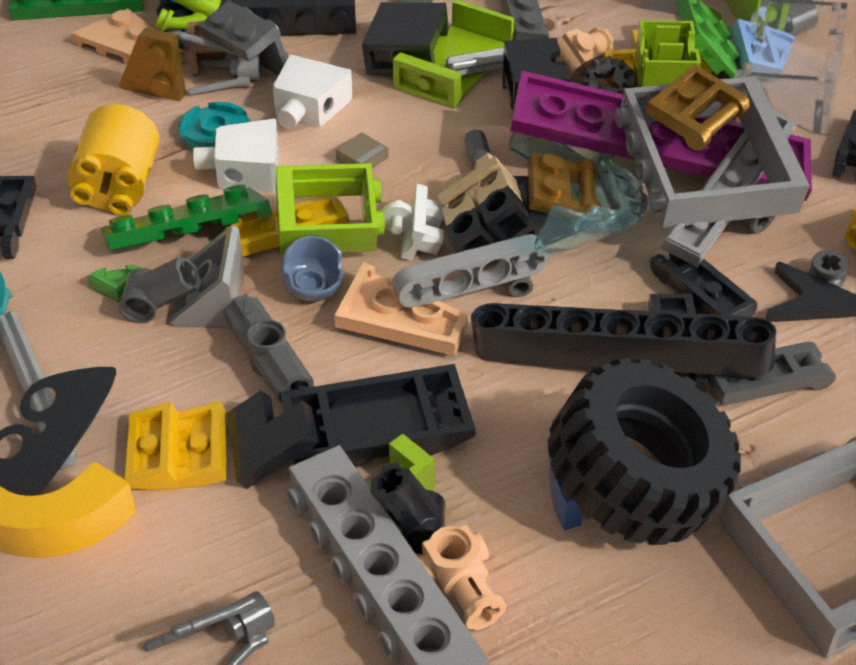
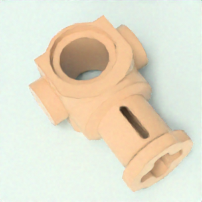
(582, 48)
(463, 576)

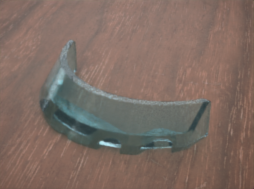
(616, 190)

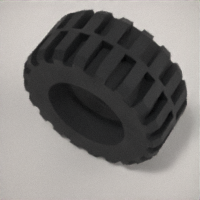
(622, 484)

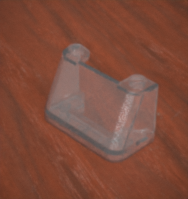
(799, 58)

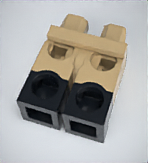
(484, 204)

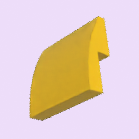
(176, 447)

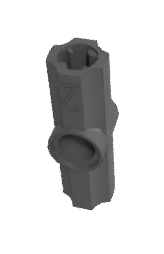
(266, 346)

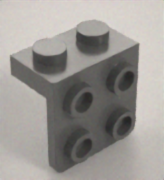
(246, 35)

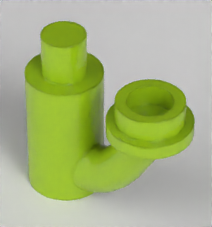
(201, 8)

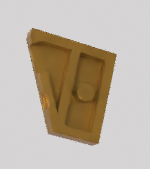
(155, 66)

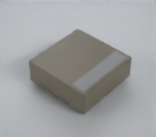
(362, 150)

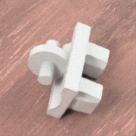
(418, 223)

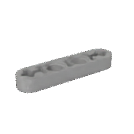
(516, 261)

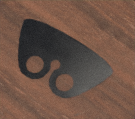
(75, 406)

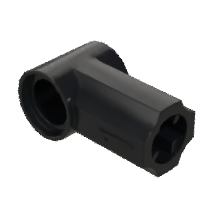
(409, 504)

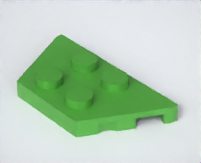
(711, 36)

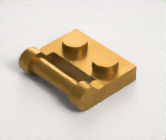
(688, 98)
(550, 183)

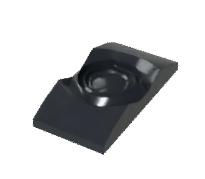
(375, 410)

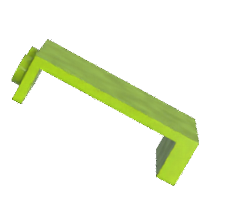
(471, 31)

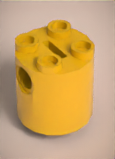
(113, 159)

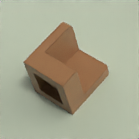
(200, 52)

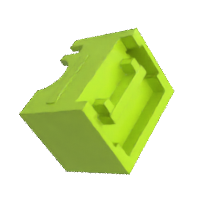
(664, 51)

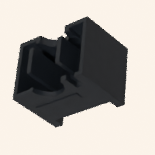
(531, 56)

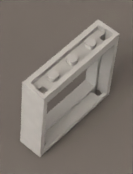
(786, 179)
(784, 488)

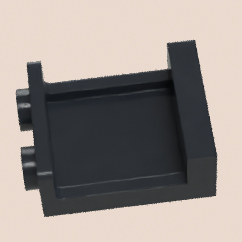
(403, 29)

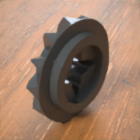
(603, 68)

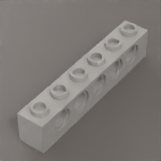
(367, 542)

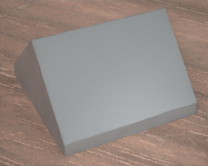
(221, 276)

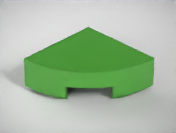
(110, 282)

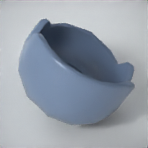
(312, 268)

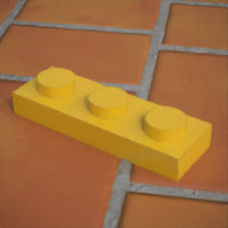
(262, 233)

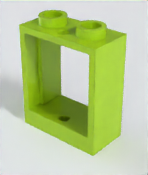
(327, 181)

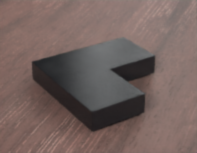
(265, 442)

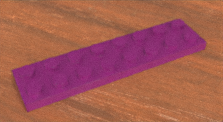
(587, 120)

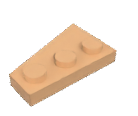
(113, 34)
(374, 310)

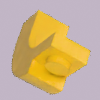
(67, 518)

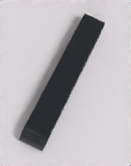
(598, 336)

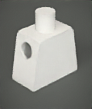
(310, 92)
(243, 155)

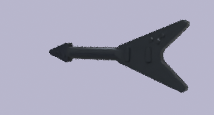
(816, 298)

